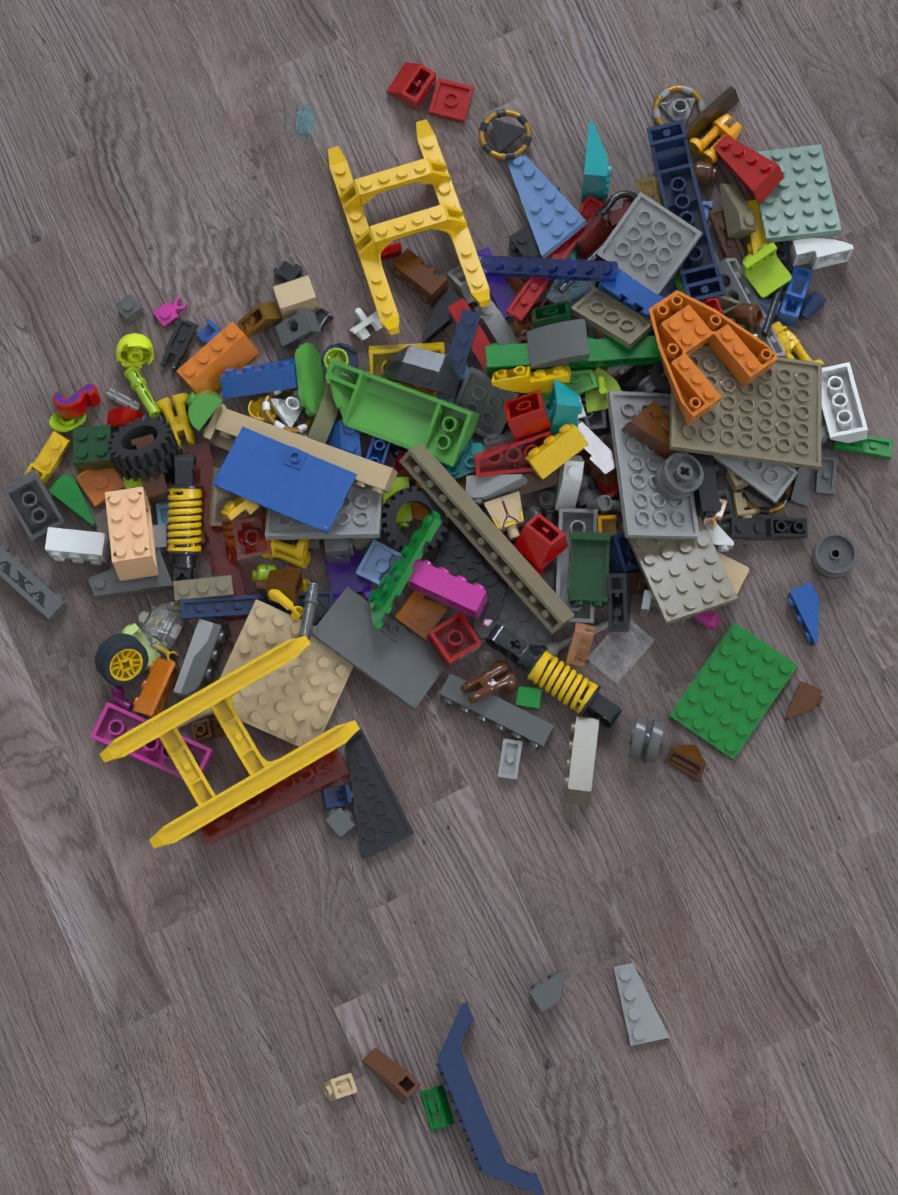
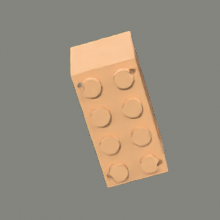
(131, 533)

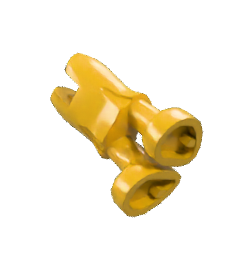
(180, 423)

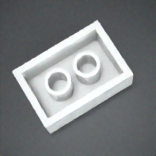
(77, 546)

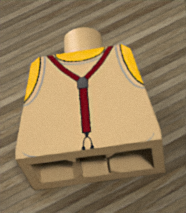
(506, 514)

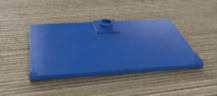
(285, 480)

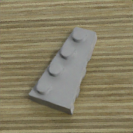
(638, 1010)

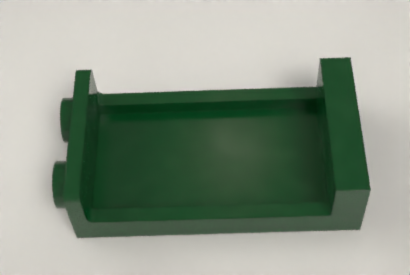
(589, 569)

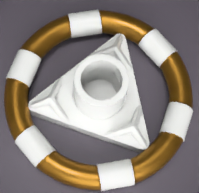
(287, 410)

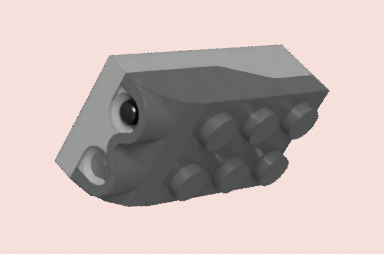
(200, 659)

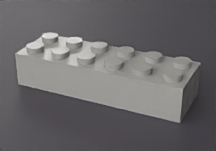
(581, 521)

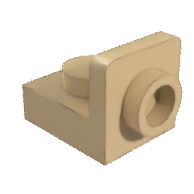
(740, 504)
(339, 1087)

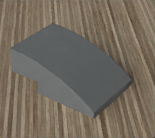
(558, 344)

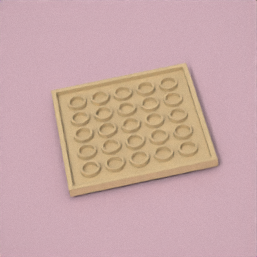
(297, 696)

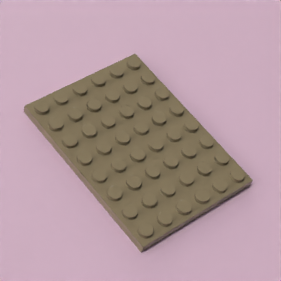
(765, 421)

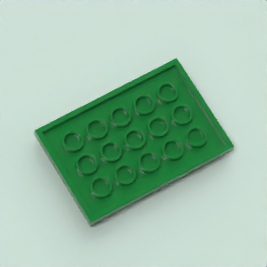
(733, 691)

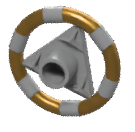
(679, 108)

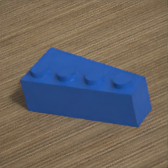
(631, 293)

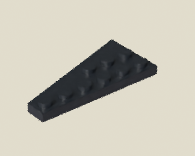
(376, 807)

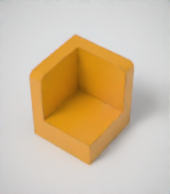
(607, 524)

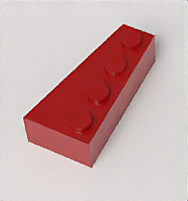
(749, 167)
(508, 457)

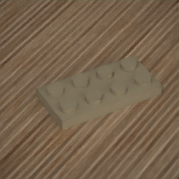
(612, 317)

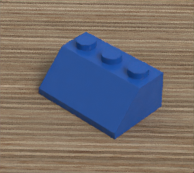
(345, 438)

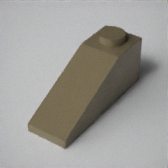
(737, 213)

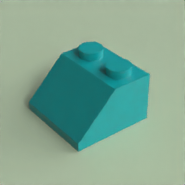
(563, 407)

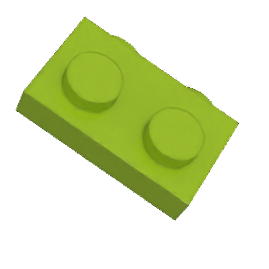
(765, 270)

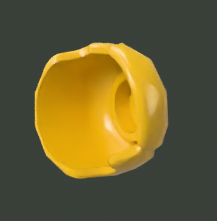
(256, 410)

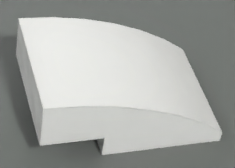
(819, 252)

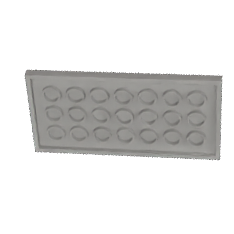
(643, 508)

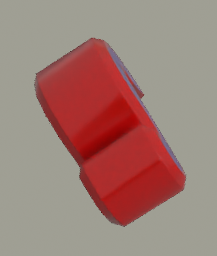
(77, 403)

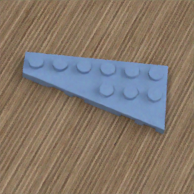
(547, 210)

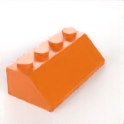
(225, 351)

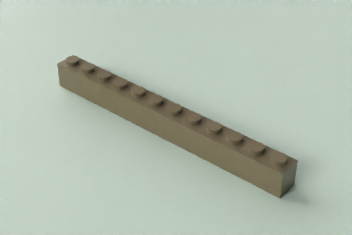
(486, 538)

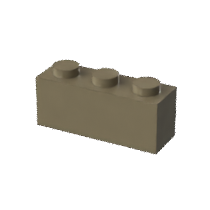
(203, 588)

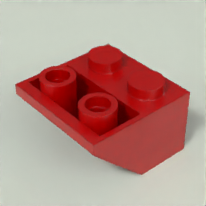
(412, 84)
(540, 541)

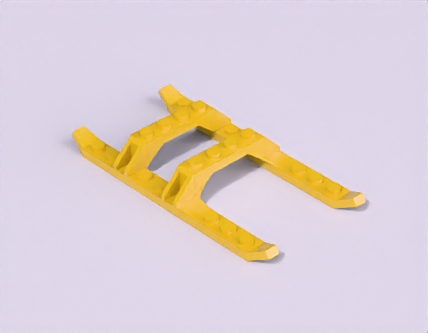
(373, 240)
(219, 698)

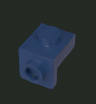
(337, 797)

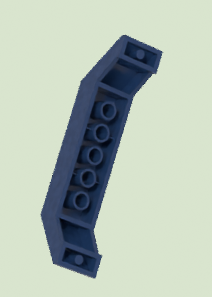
(682, 197)
(472, 1111)

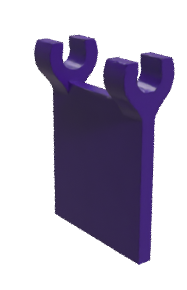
(344, 575)

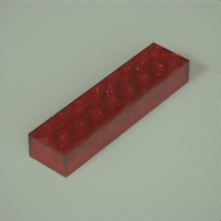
(283, 794)

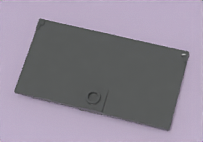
(385, 655)

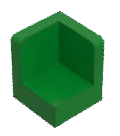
(528, 698)

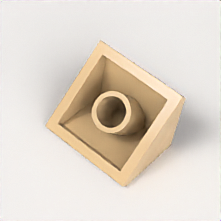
(295, 296)

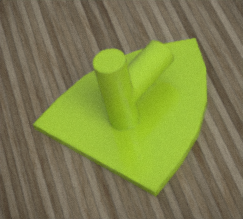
(597, 399)

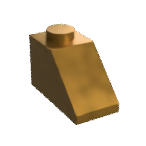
(260, 318)

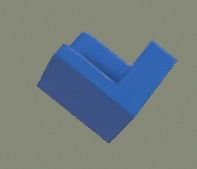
(208, 332)

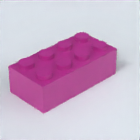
(447, 588)

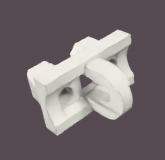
(359, 329)

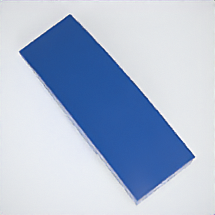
(794, 295)

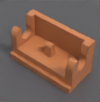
(580, 644)

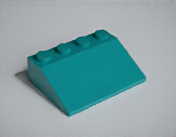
(596, 168)

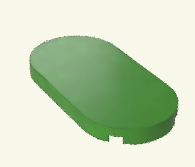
(309, 377)

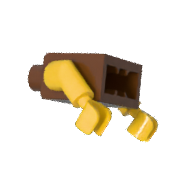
(285, 588)

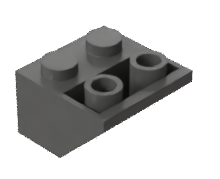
(547, 993)

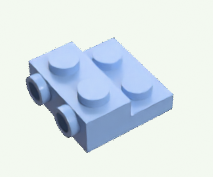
(377, 562)

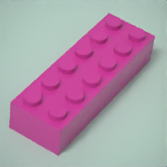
(117, 721)

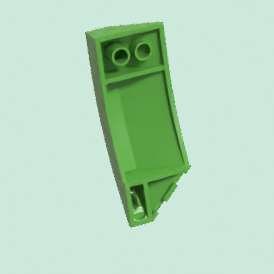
(400, 412)

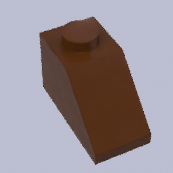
(804, 700)

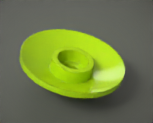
(63, 424)

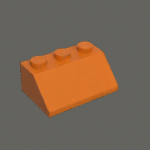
(156, 688)

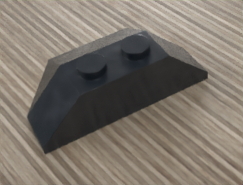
(423, 370)

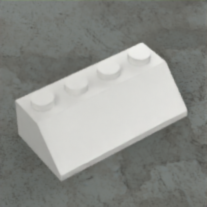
(842, 405)

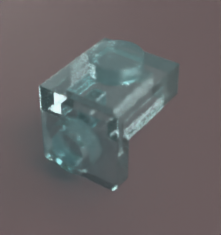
(305, 119)

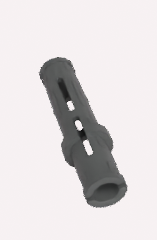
(310, 603)

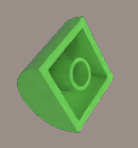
(202, 406)

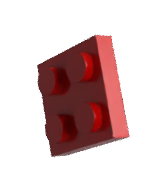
(451, 100)

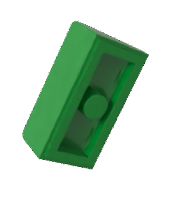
(437, 1107)

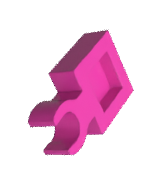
(167, 313)

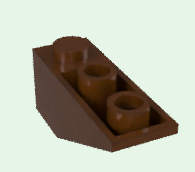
(391, 1075)

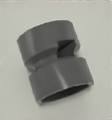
(587, 491)

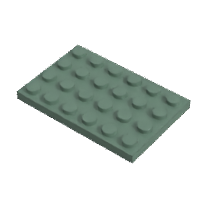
(803, 201)

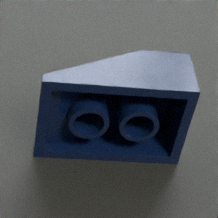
(621, 555)

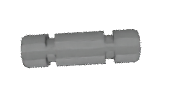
(122, 400)

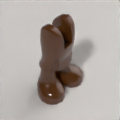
(486, 685)

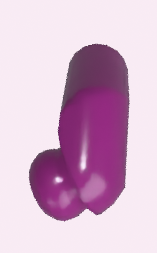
(119, 699)

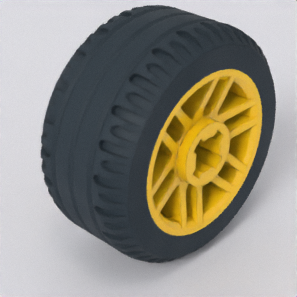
(121, 659)

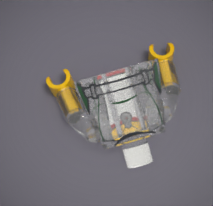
(162, 627)

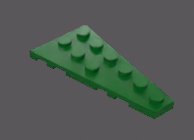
(401, 570)

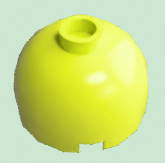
(134, 350)

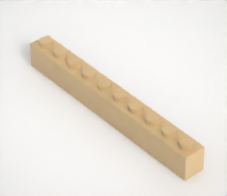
(368, 472)

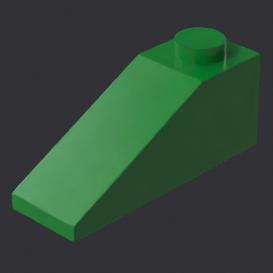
(71, 496)

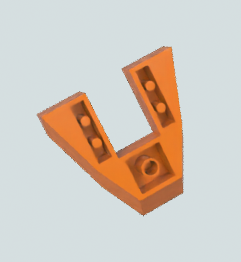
(687, 325)

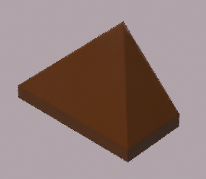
(687, 759)

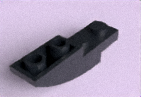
(768, 529)

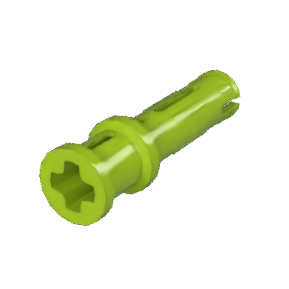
(139, 385)

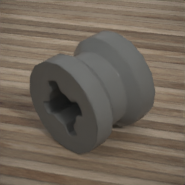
(647, 386)

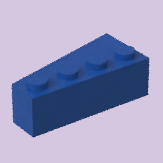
(259, 378)

